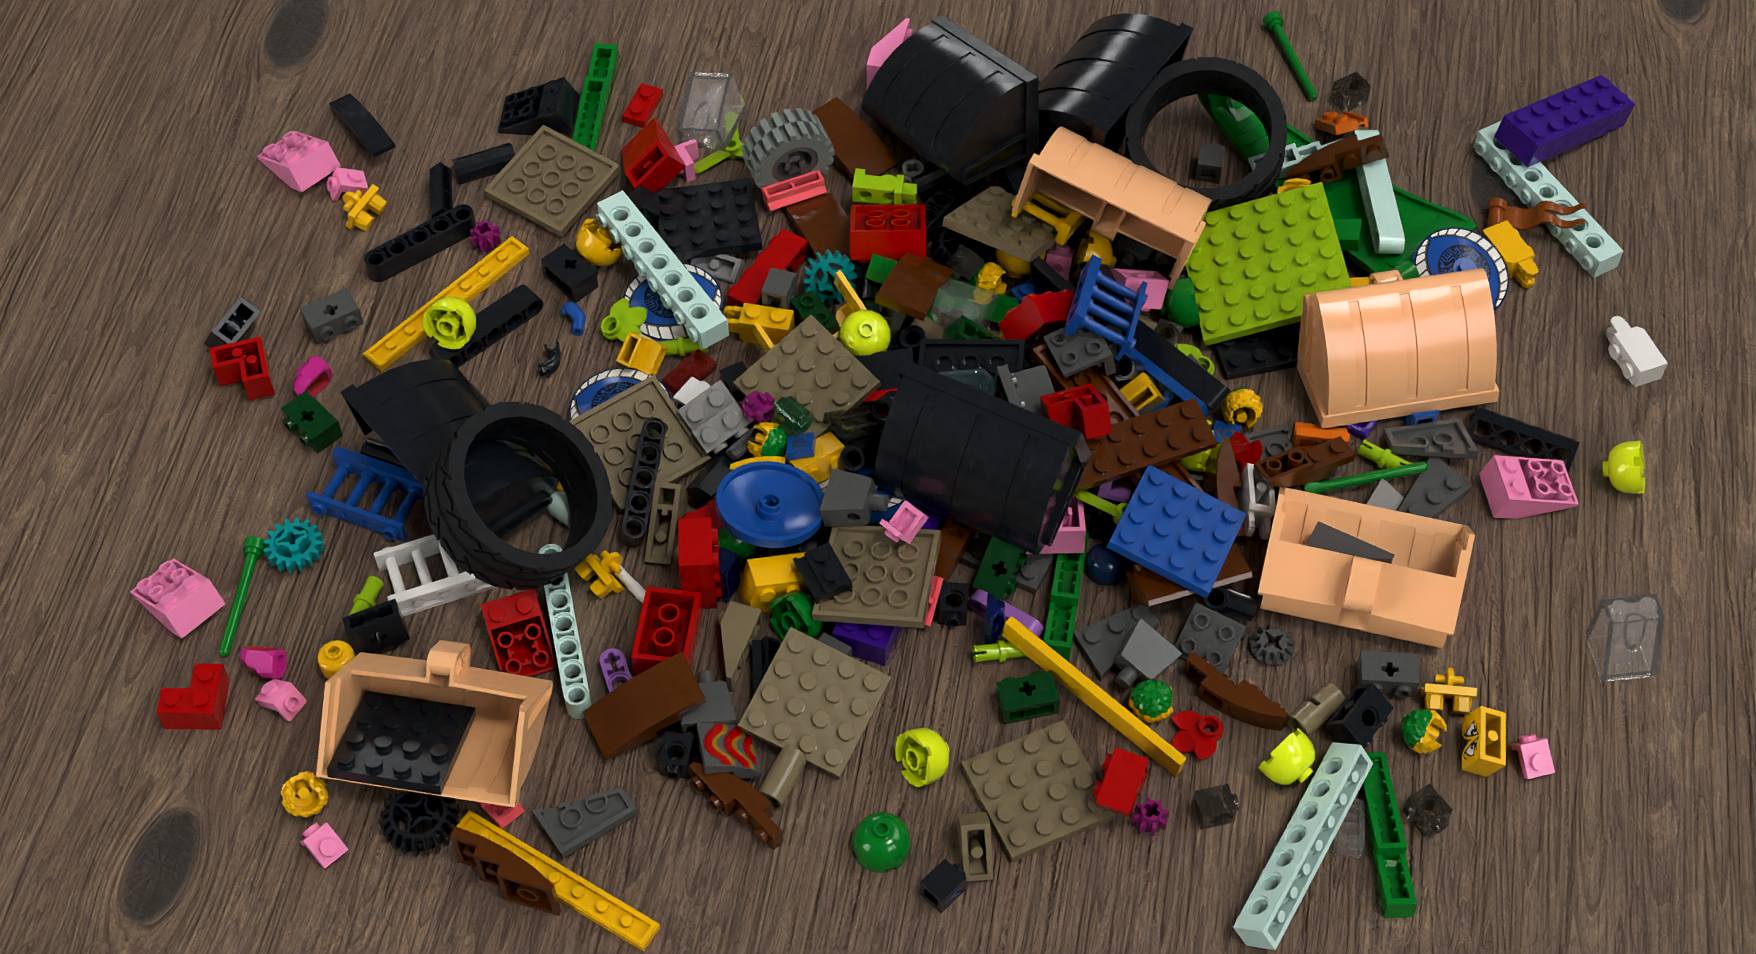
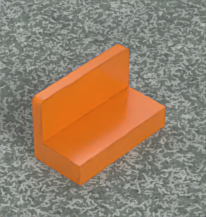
(1310, 435)

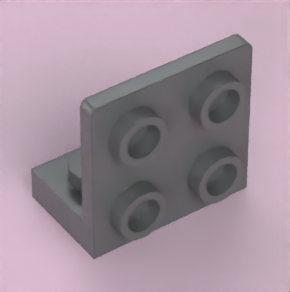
(1080, 351)
(1024, 387)
(1211, 636)

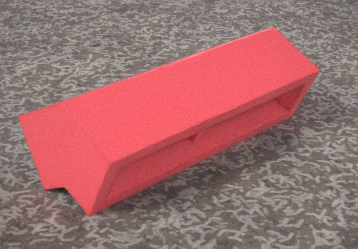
(793, 190)

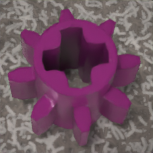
(485, 236)
(759, 407)
(1150, 816)

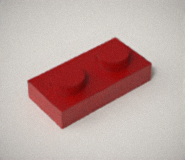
(642, 105)

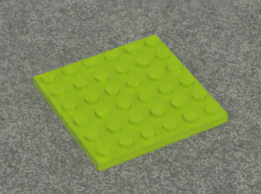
(1262, 260)

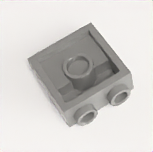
(715, 417)

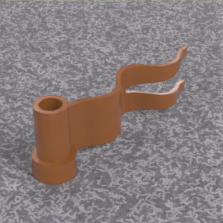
(1529, 218)

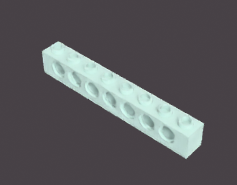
(1534, 184)
(662, 270)
(1303, 846)

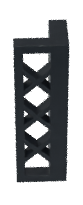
(1525, 429)

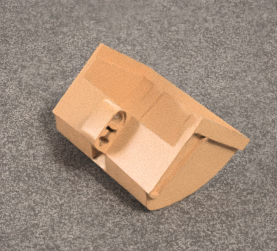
(1117, 196)
(1398, 347)
(1403, 600)
(502, 735)

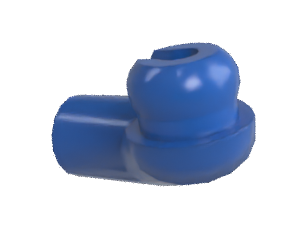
(572, 310)

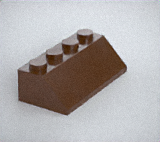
(1152, 589)

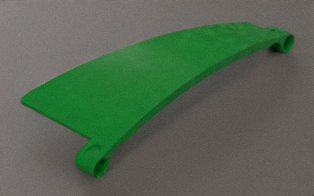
(1343, 195)

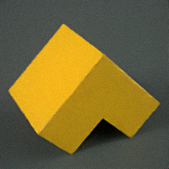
(642, 353)
(1142, 394)

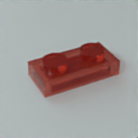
(696, 365)

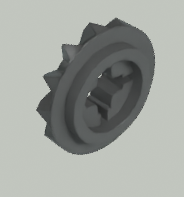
(1271, 654)

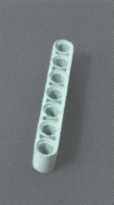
(1380, 203)
(567, 642)

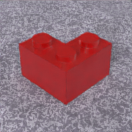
(246, 363)
(1079, 409)
(198, 706)
(1122, 782)

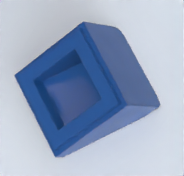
(1422, 417)

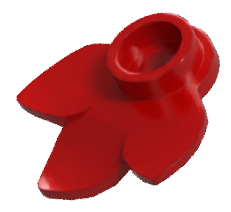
(1245, 451)
(1193, 736)

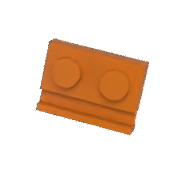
(1339, 124)

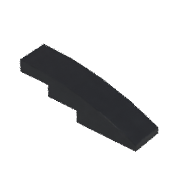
(362, 125)

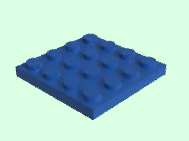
(1177, 531)

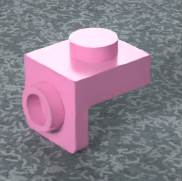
(688, 152)
(346, 180)
(1061, 259)
(904, 523)
(281, 697)
(1534, 756)
(323, 843)

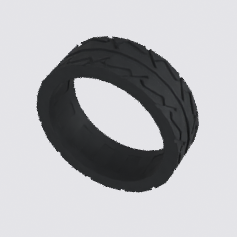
(1221, 78)
(558, 446)

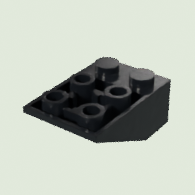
(546, 104)

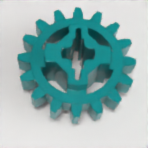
(820, 280)
(293, 545)

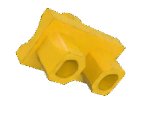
(359, 207)
(606, 581)
(1435, 693)

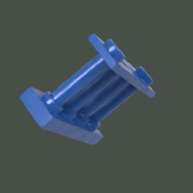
(1083, 303)
(1172, 387)
(370, 471)

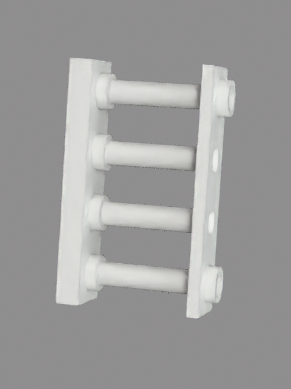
(429, 593)

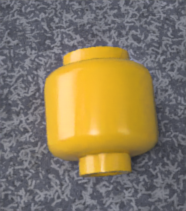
(334, 656)

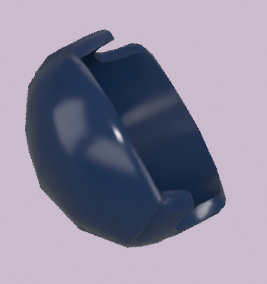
(1105, 565)

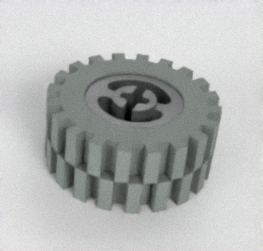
(787, 147)

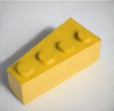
(769, 579)

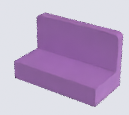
(1116, 490)

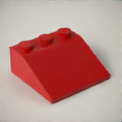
(887, 231)

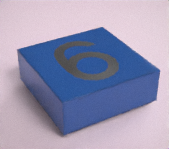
(1224, 430)
(801, 446)

